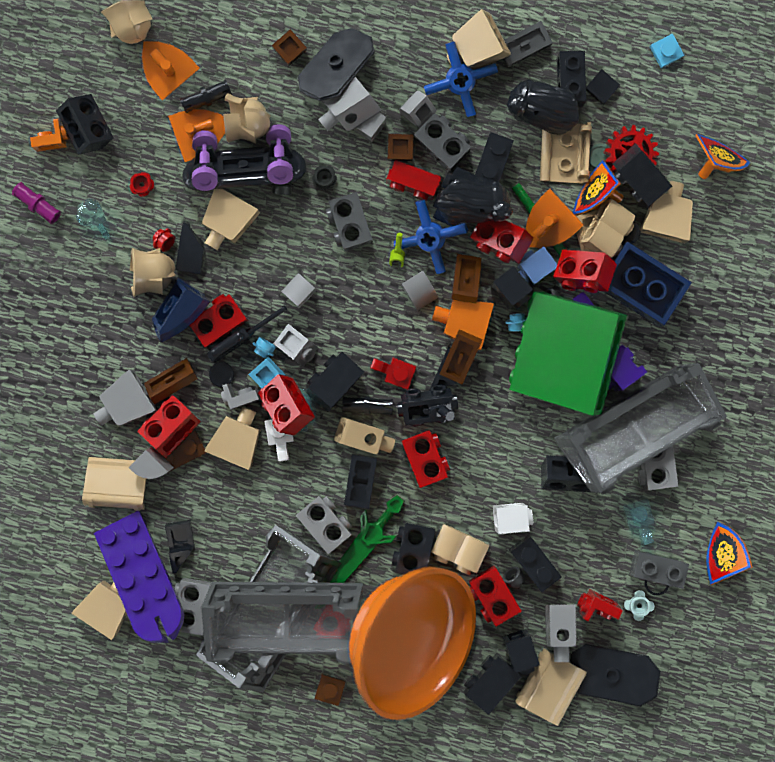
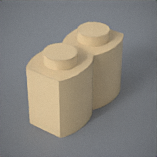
(608, 228)
(460, 549)

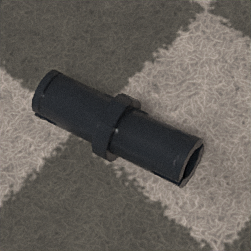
(205, 96)
(367, 405)

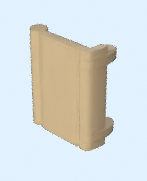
(566, 155)
(113, 484)
(550, 688)

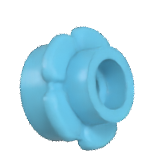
(515, 322)
(264, 347)

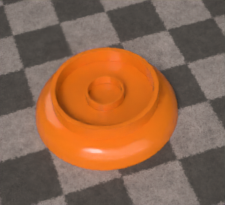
(412, 641)

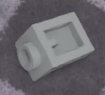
(296, 345)
(245, 396)

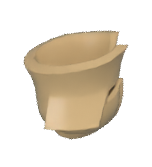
(128, 20)
(246, 119)
(151, 271)

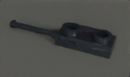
(237, 338)

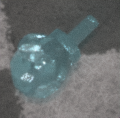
(91, 214)

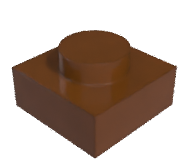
(289, 47)
(400, 147)
(330, 689)

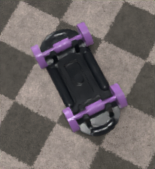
(243, 165)

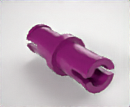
(36, 203)

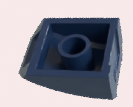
(178, 310)

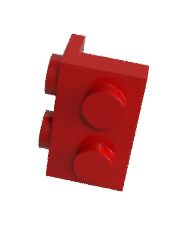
(414, 180)

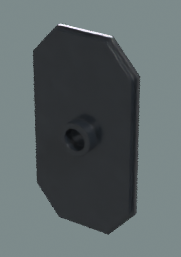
(336, 64)
(617, 675)

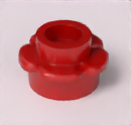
(135, 182)
(161, 237)

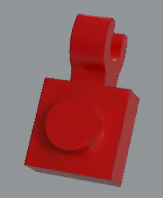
(397, 372)

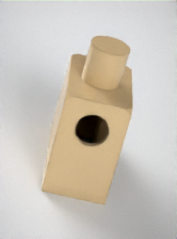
(480, 41)
(669, 216)
(227, 218)
(354, 433)
(236, 439)
(102, 610)

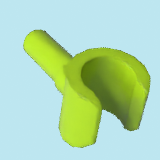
(397, 253)

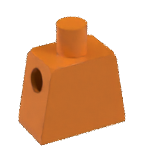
(465, 316)

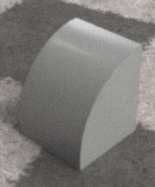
(417, 109)
(371, 127)
(298, 290)
(419, 290)
(150, 464)

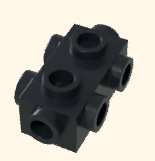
(431, 406)

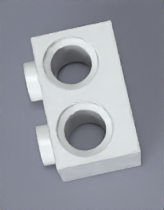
(512, 518)

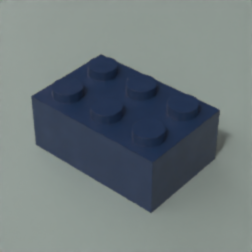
(646, 285)

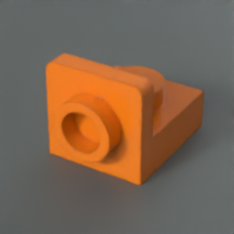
(49, 141)

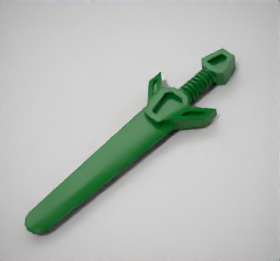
(367, 540)

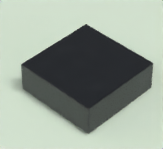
(602, 87)

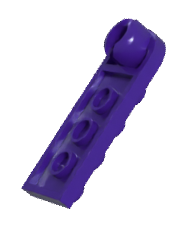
(141, 578)

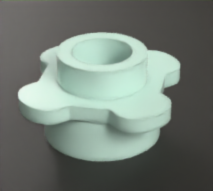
(646, 605)

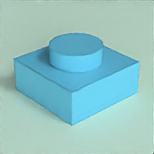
(666, 50)
(265, 372)

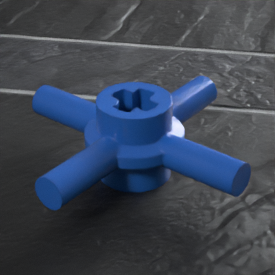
(472, 76)
(434, 230)

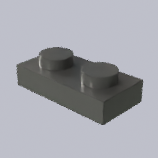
(527, 43)

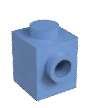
(536, 265)

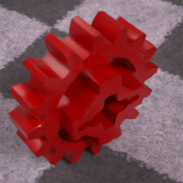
(620, 148)

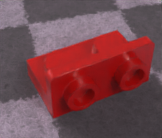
(594, 601)

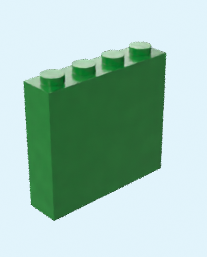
(567, 352)

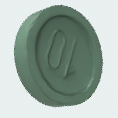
(597, 155)

